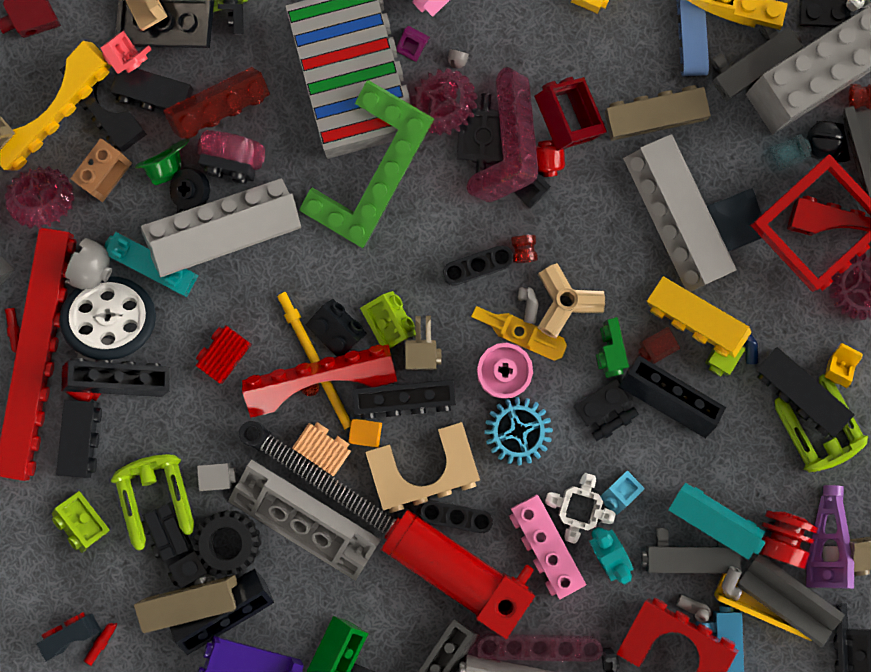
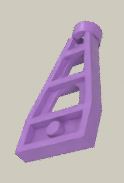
(838, 573)

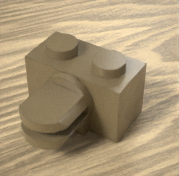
(422, 354)

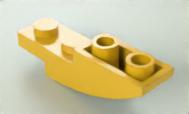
(747, 12)

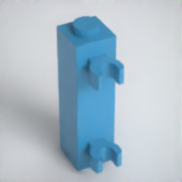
(729, 624)

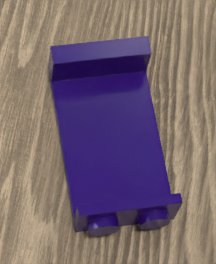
(231, 656)

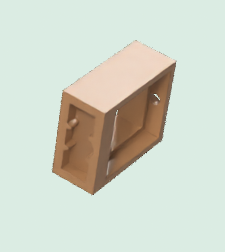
(104, 173)

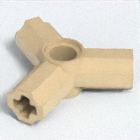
(582, 301)

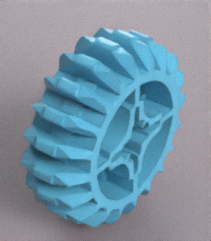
(497, 438)

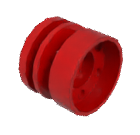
(787, 537)

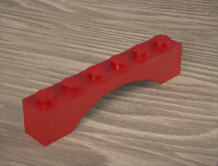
(813, 217)
(267, 392)

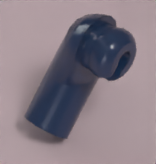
(751, 350)

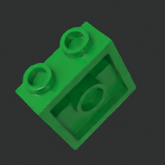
(612, 357)

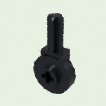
(189, 189)

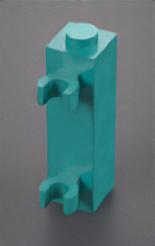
(139, 259)
(718, 521)

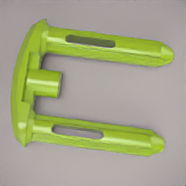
(835, 452)
(145, 469)

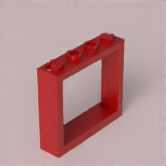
(785, 253)

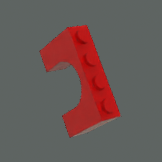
(656, 620)

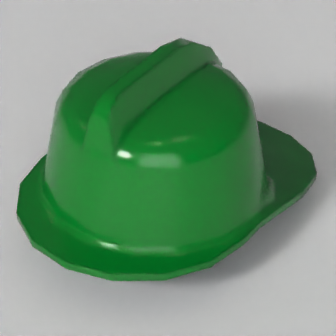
(164, 165)

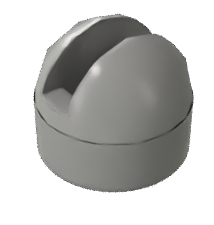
(457, 58)

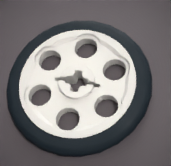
(125, 342)

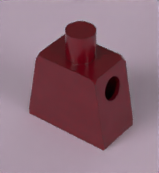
(28, 17)

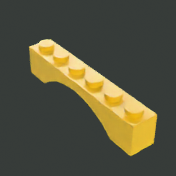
(82, 71)

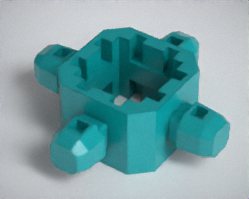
(611, 555)

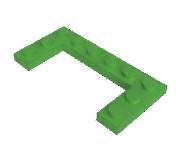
(412, 128)

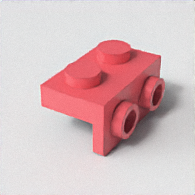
(122, 53)

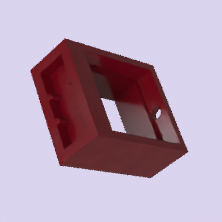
(583, 106)

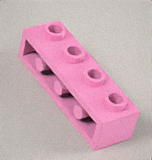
(547, 546)

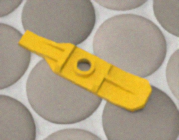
(532, 339)

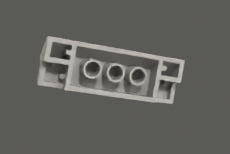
(679, 213)
(221, 227)
(303, 520)

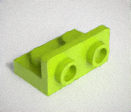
(388, 319)
(79, 522)

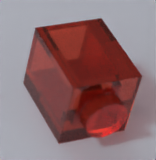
(658, 346)

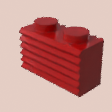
(222, 354)

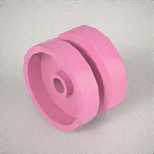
(506, 356)

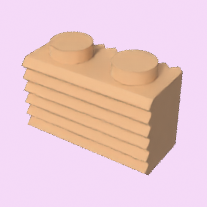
(322, 448)

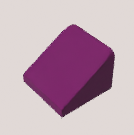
(412, 43)

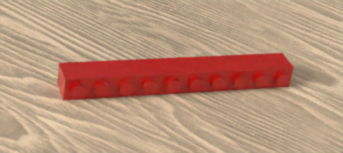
(34, 354)

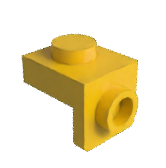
(842, 365)

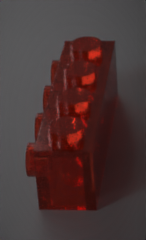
(216, 103)

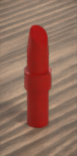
(13, 329)
(100, 643)

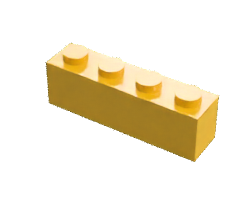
(698, 317)

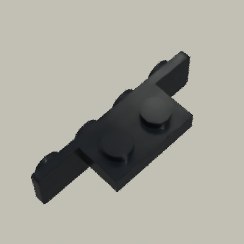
(852, 646)

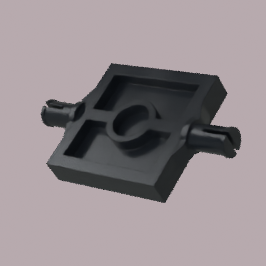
(481, 138)

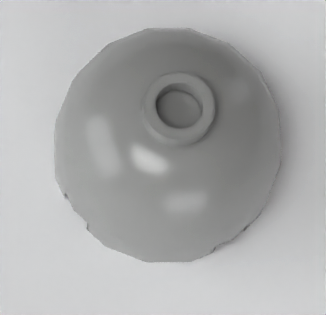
(88, 266)

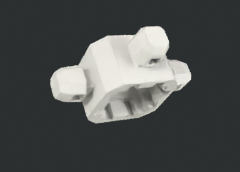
(572, 533)

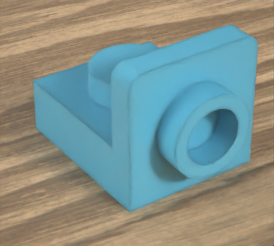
(622, 493)

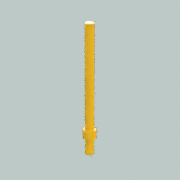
(293, 316)

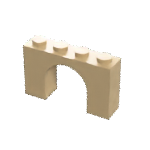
(396, 491)

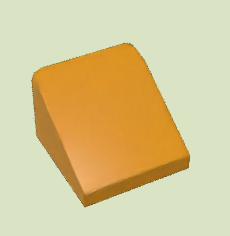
(365, 433)

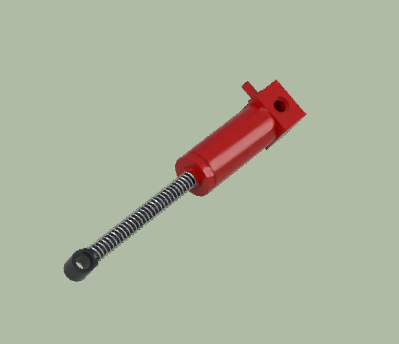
(419, 546)

